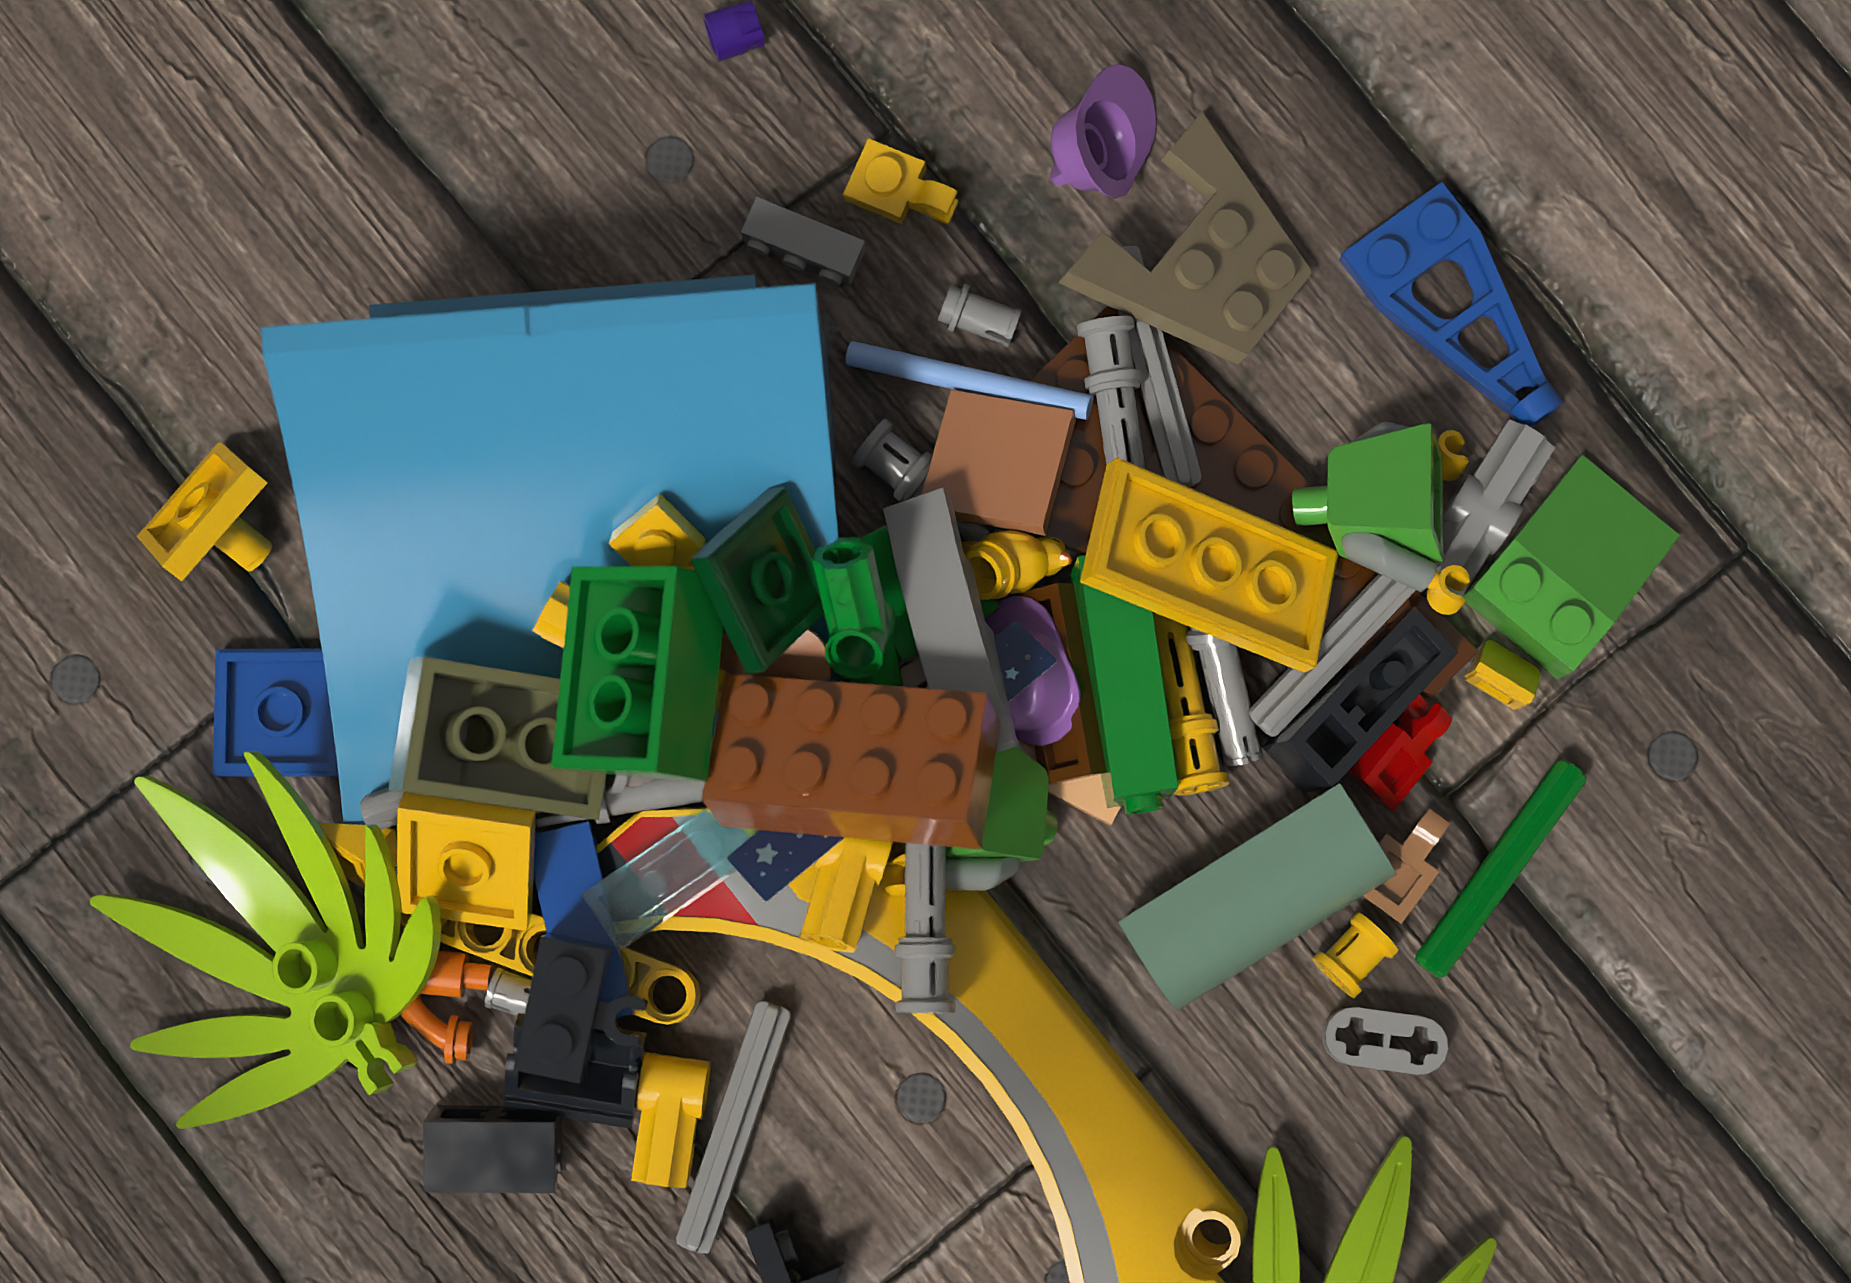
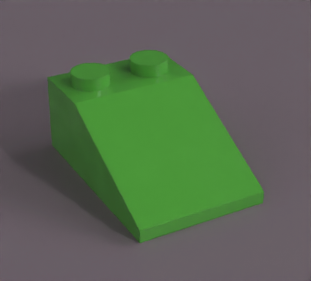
(1571, 568)

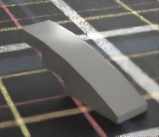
(945, 603)

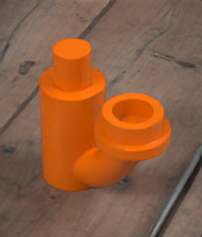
(451, 979)

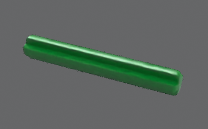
(1500, 868)

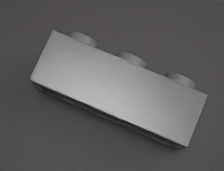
(802, 242)

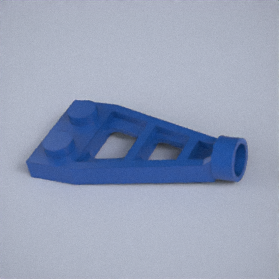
(1409, 247)

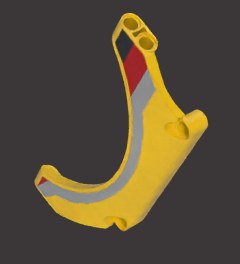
(1104, 1149)

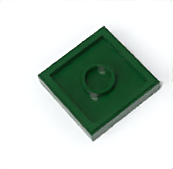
(762, 579)

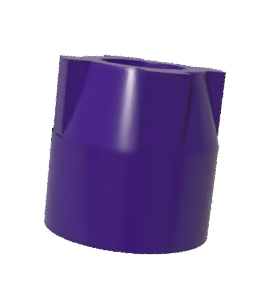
(733, 30)

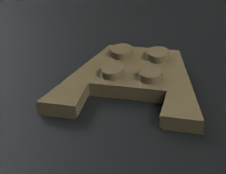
(1222, 274)

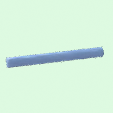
(965, 378)

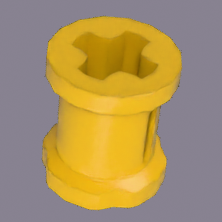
(1355, 954)

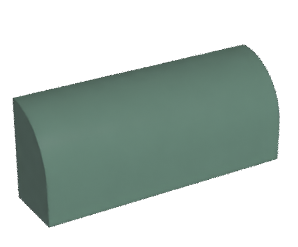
(1257, 897)

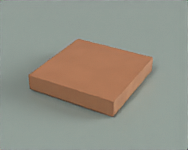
(1001, 460)

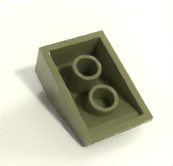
(486, 740)

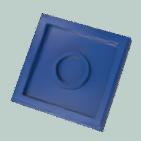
(272, 706)

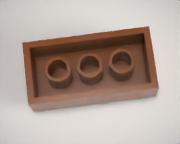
(853, 760)

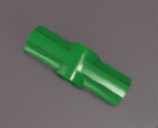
(856, 614)

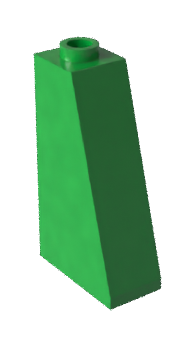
(1127, 698)

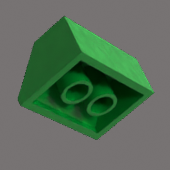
(638, 674)

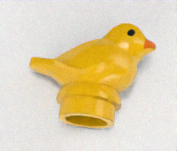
(1013, 561)

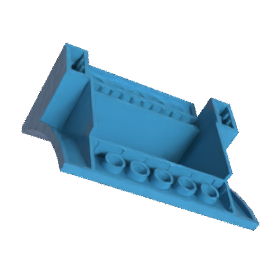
(498, 440)

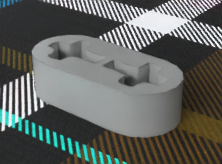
(1381, 1056)

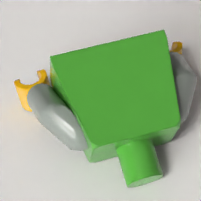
(1389, 506)
(1013, 831)

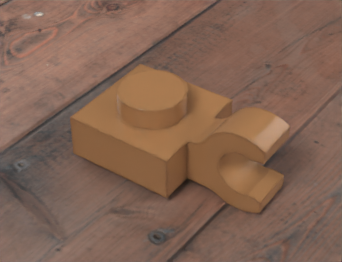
(1413, 875)

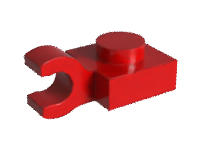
(1399, 756)

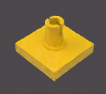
(207, 514)
(468, 858)

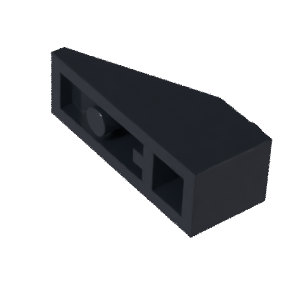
(1360, 702)

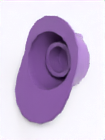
(1105, 135)
(1046, 706)

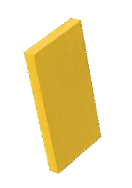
(1209, 565)

